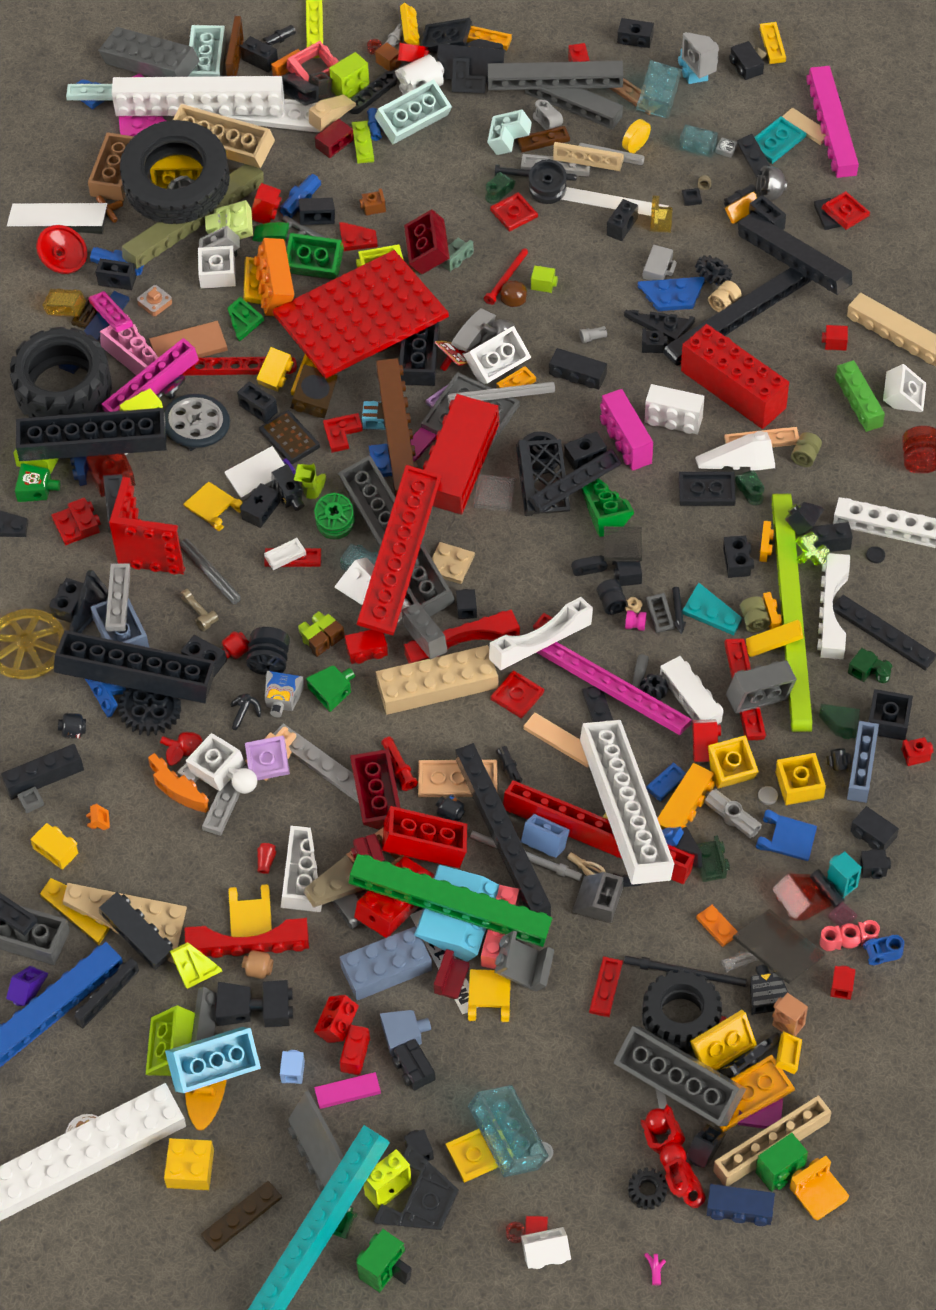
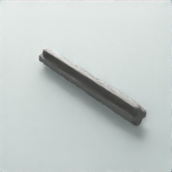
(210, 571)

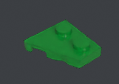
(244, 318)

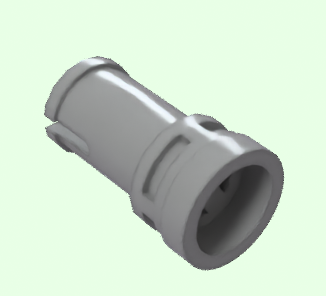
(588, 335)

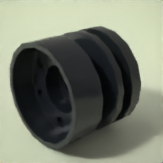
(268, 650)

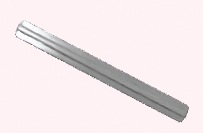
(507, 392)

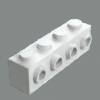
(690, 691)

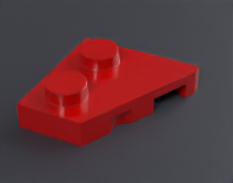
(357, 237)

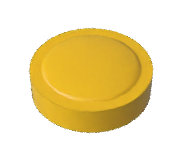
(636, 136)

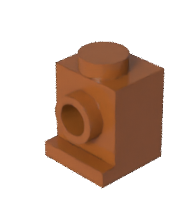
(373, 202)

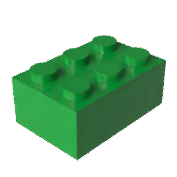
(314, 256)

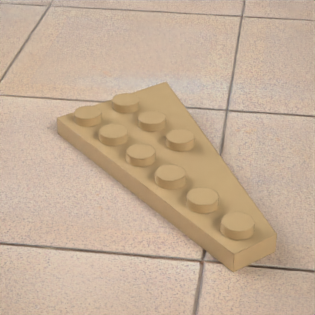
(165, 916)

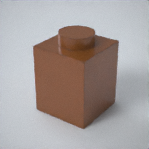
(387, 57)

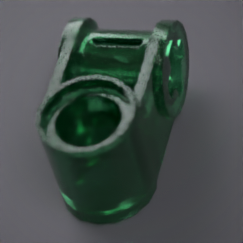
(498, 188)
(751, 487)

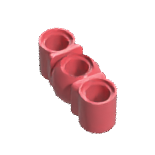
(841, 939)

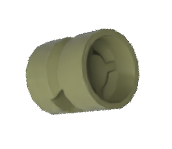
(806, 449)
(755, 614)

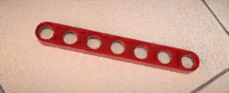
(227, 362)

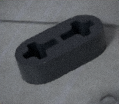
(589, 565)

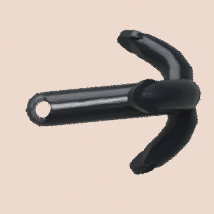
(244, 701)

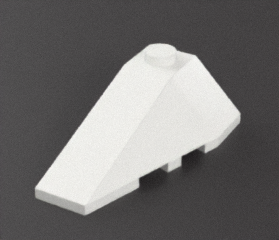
(748, 451)

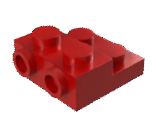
(76, 521)

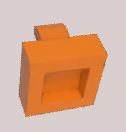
(99, 817)

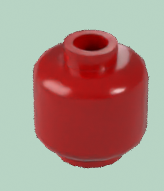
(235, 645)

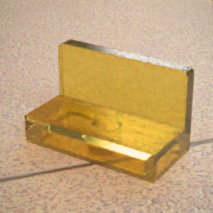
(660, 217)

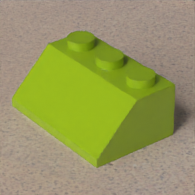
(167, 1032)

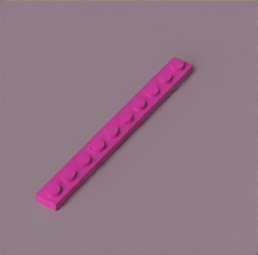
(616, 687)

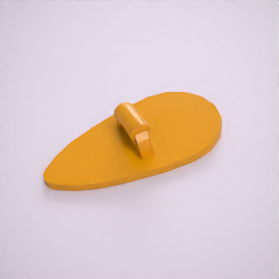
(204, 1103)

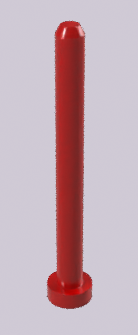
(490, 298)

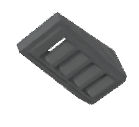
(659, 598)

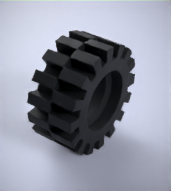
(652, 1177)

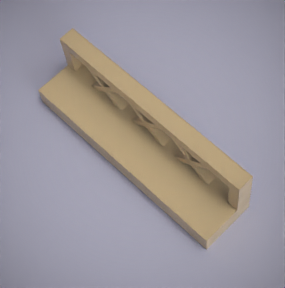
(588, 156)

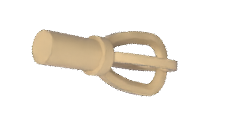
(583, 864)

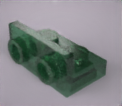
(713, 862)

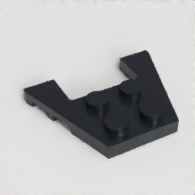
(429, 1199)

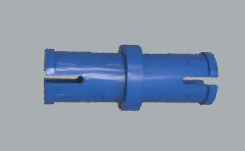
(374, 125)

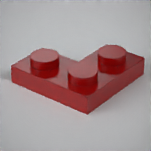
(338, 428)

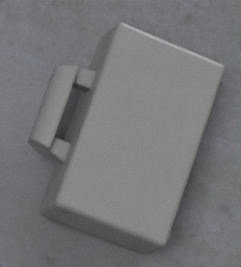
(658, 264)

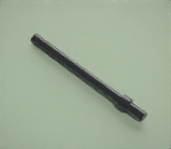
(645, 963)

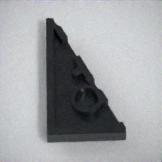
(670, 324)
(91, 594)
(750, 1057)

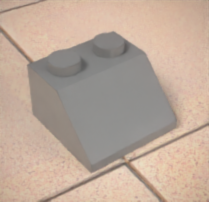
(700, 54)

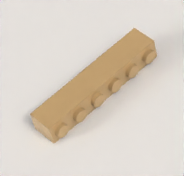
(893, 327)
(744, 1157)

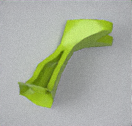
(311, 484)

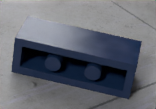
(740, 1205)

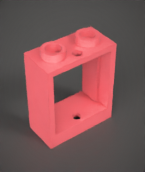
(295, 61)

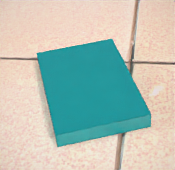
(779, 139)

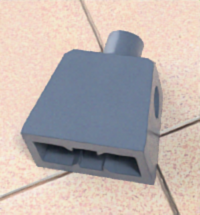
(402, 1027)

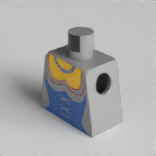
(282, 692)

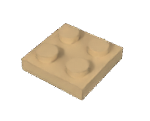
(452, 562)

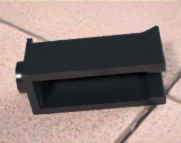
(300, 89)

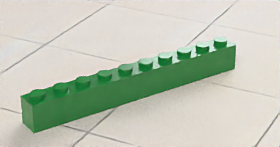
(449, 899)

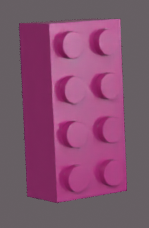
(626, 429)

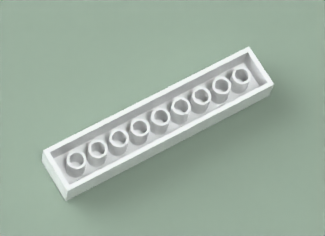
(213, 94)
(626, 802)
(88, 1149)

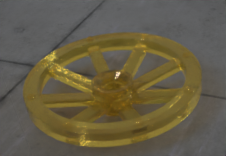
(26, 641)

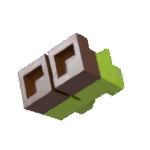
(322, 634)

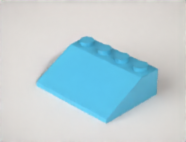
(450, 932)

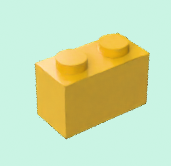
(274, 369)
(54, 845)

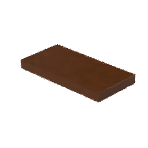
(234, 50)

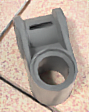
(547, 115)

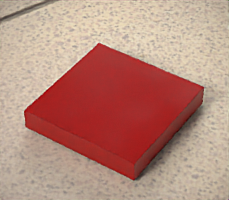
(845, 210)
(513, 211)
(517, 694)

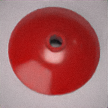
(67, 244)

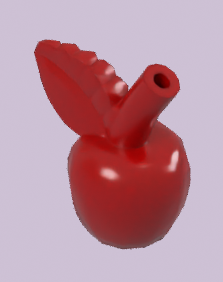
(183, 746)

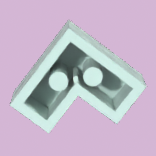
(507, 128)

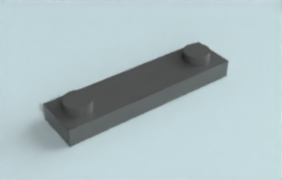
(204, 1015)

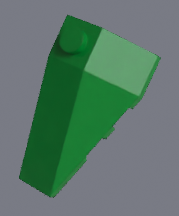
(606, 506)

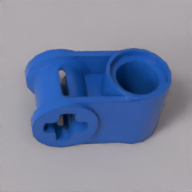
(880, 949)

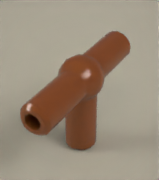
(110, 207)

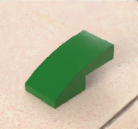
(274, 230)

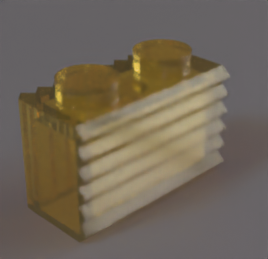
(64, 302)

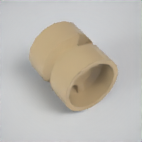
(724, 296)

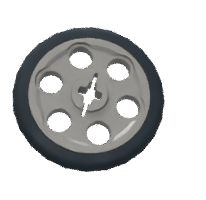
(206, 437)

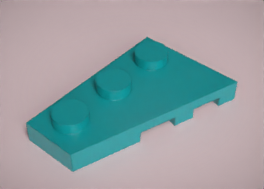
(711, 611)

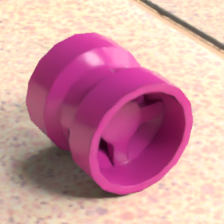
(635, 620)

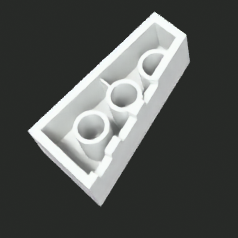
(299, 870)

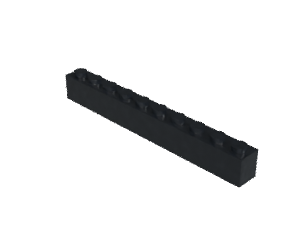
(502, 830)

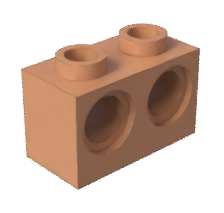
(789, 1014)

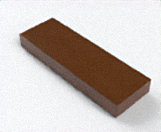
(543, 139)

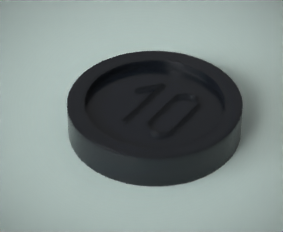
(875, 554)

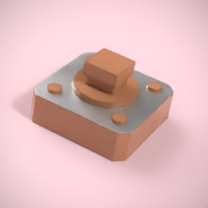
(154, 300)

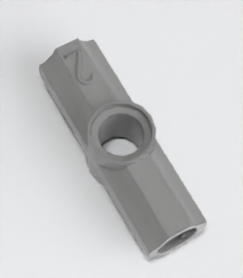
(740, 820)

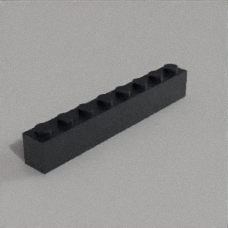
(795, 253)

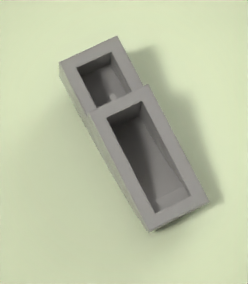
(471, 332)

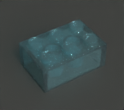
(659, 89)

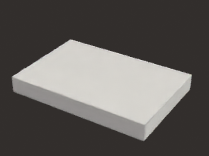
(254, 471)

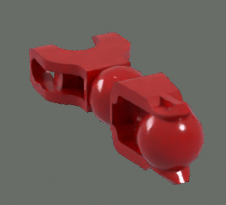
(672, 1155)

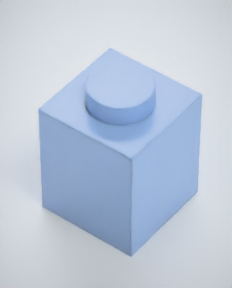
(292, 1067)

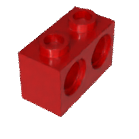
(336, 1018)

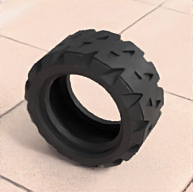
(57, 348)

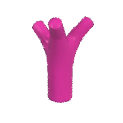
(656, 1268)

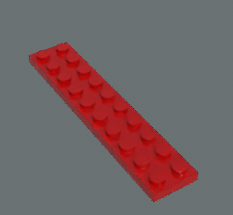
(399, 550)

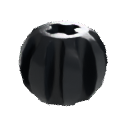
(654, 686)

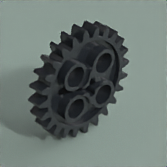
(146, 712)

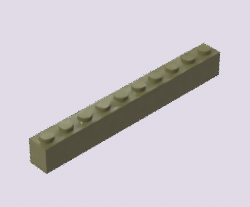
(163, 236)

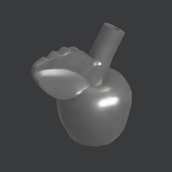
(497, 328)

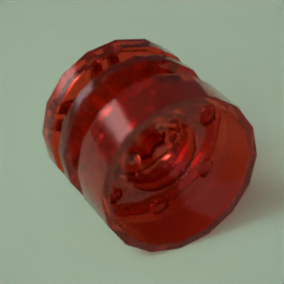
(920, 449)

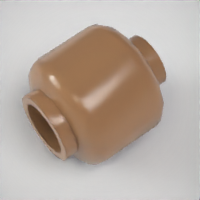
(257, 964)

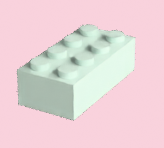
(209, 46)
(413, 111)

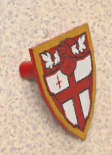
(454, 354)

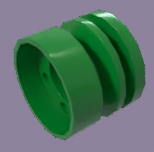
(339, 524)

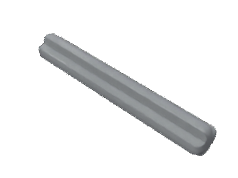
(628, 157)

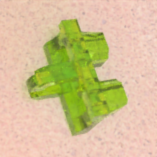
(816, 555)

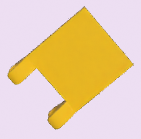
(210, 503)
(250, 916)
(488, 990)

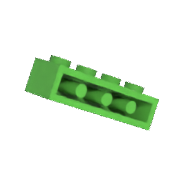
(860, 396)

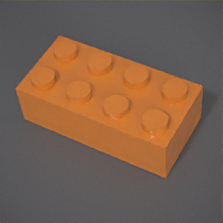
(273, 274)

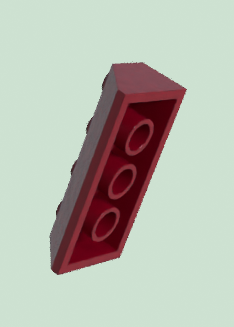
(374, 786)

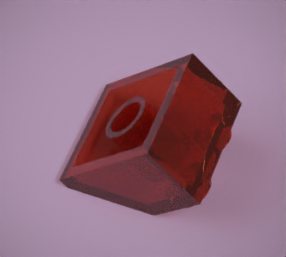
(800, 896)

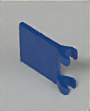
(789, 838)

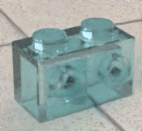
(698, 141)

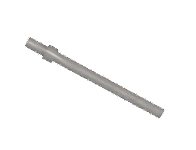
(561, 870)

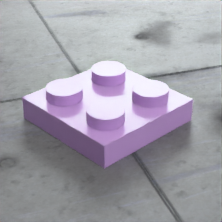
(267, 757)

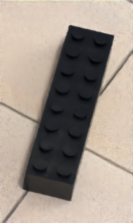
(91, 434)
(134, 666)

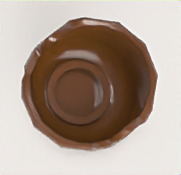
(513, 293)

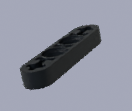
(369, 90)

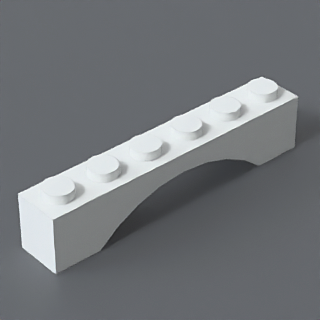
(569, 620)
(833, 636)

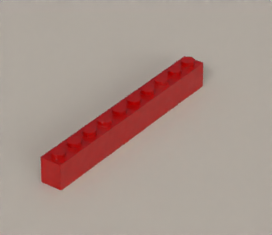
(581, 824)

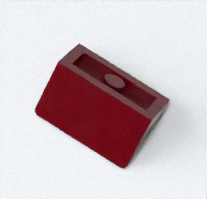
(450, 976)

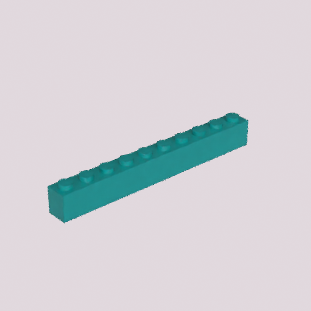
(321, 1221)

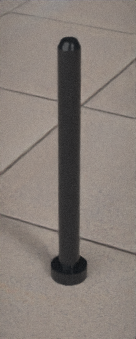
(522, 172)

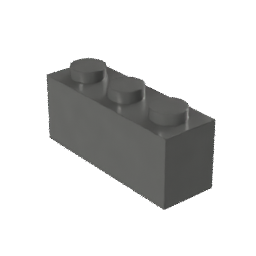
(424, 630)

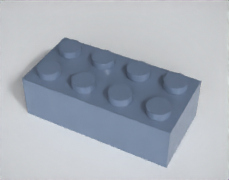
(385, 963)

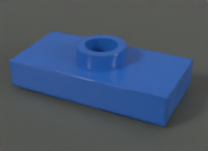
(666, 782)

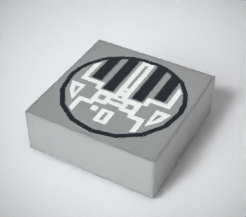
(726, 147)

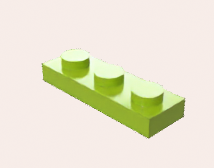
(363, 142)

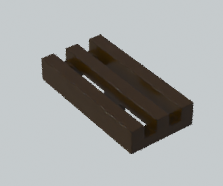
(83, 323)

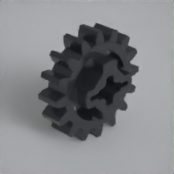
(713, 270)

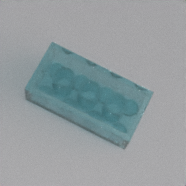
(508, 1131)

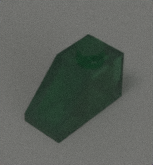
(841, 720)

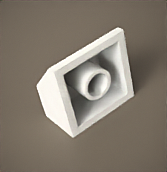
(904, 389)

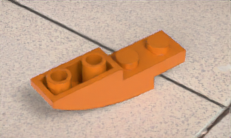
(179, 789)

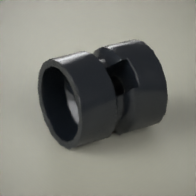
(612, 596)

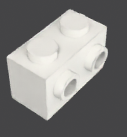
(546, 1248)

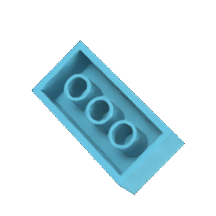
(212, 1059)

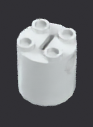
(419, 73)

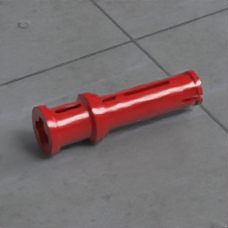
(401, 770)

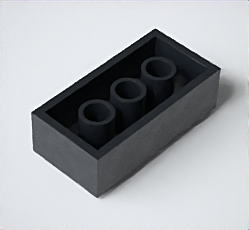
(420, 357)

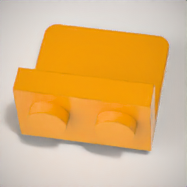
(818, 1188)

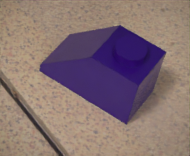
(25, 985)

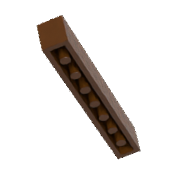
(396, 418)

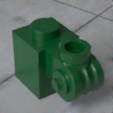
(867, 663)

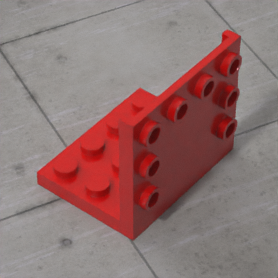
(142, 542)

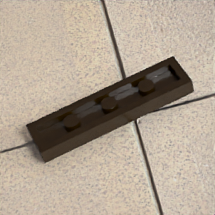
(241, 1216)

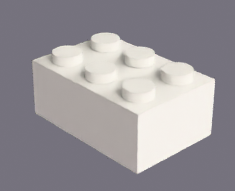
(497, 356)
(674, 409)

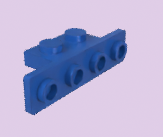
(104, 694)

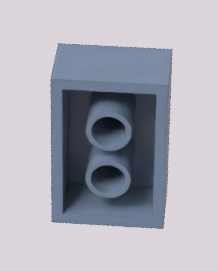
(134, 631)

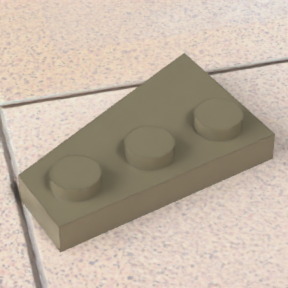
(332, 884)

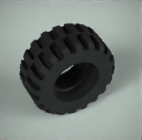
(680, 986)

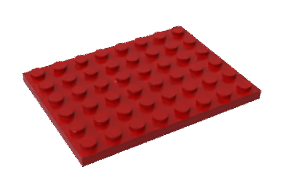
(360, 313)

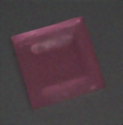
(842, 914)

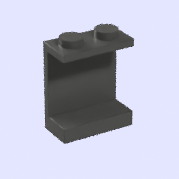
(523, 963)

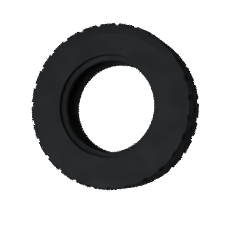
(170, 139)

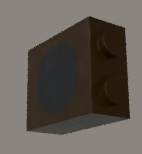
(313, 392)

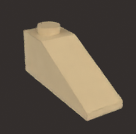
(329, 111)

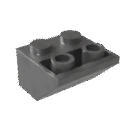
(599, 896)

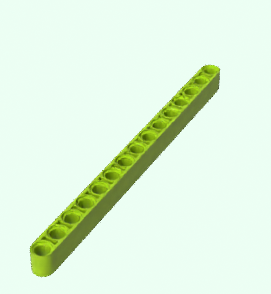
(790, 611)

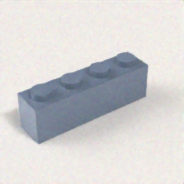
(862, 761)

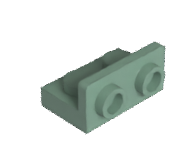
(458, 252)

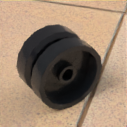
(547, 181)

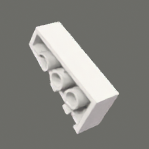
(356, 581)

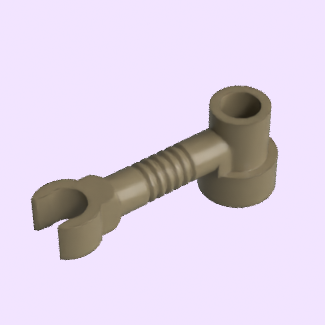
(205, 619)

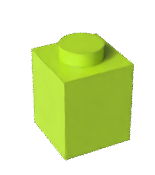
(543, 279)

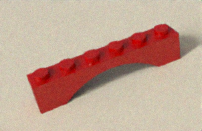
(484, 629)
(287, 936)

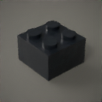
(891, 713)

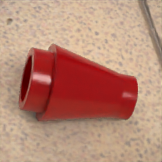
(266, 855)

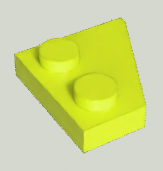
(193, 965)

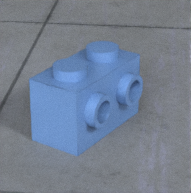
(544, 835)

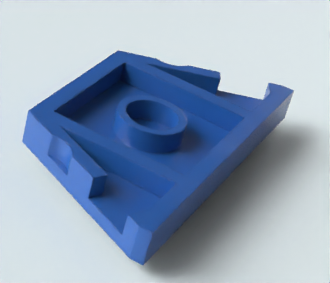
(672, 293)

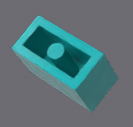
(844, 873)

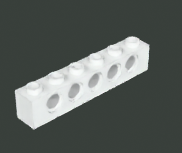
(886, 522)

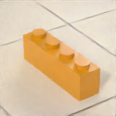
(687, 798)

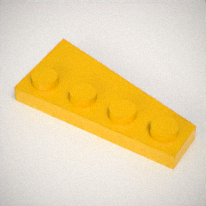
(54, 894)

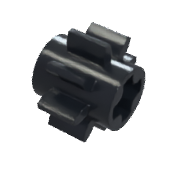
(838, 759)

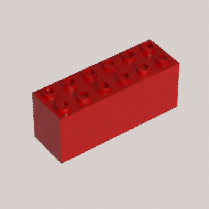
(734, 376)
(461, 450)

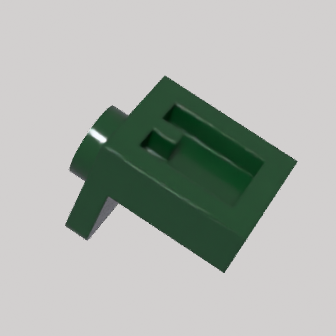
(345, 1224)

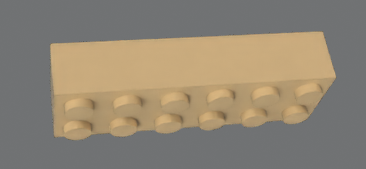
(241, 140)
(436, 679)

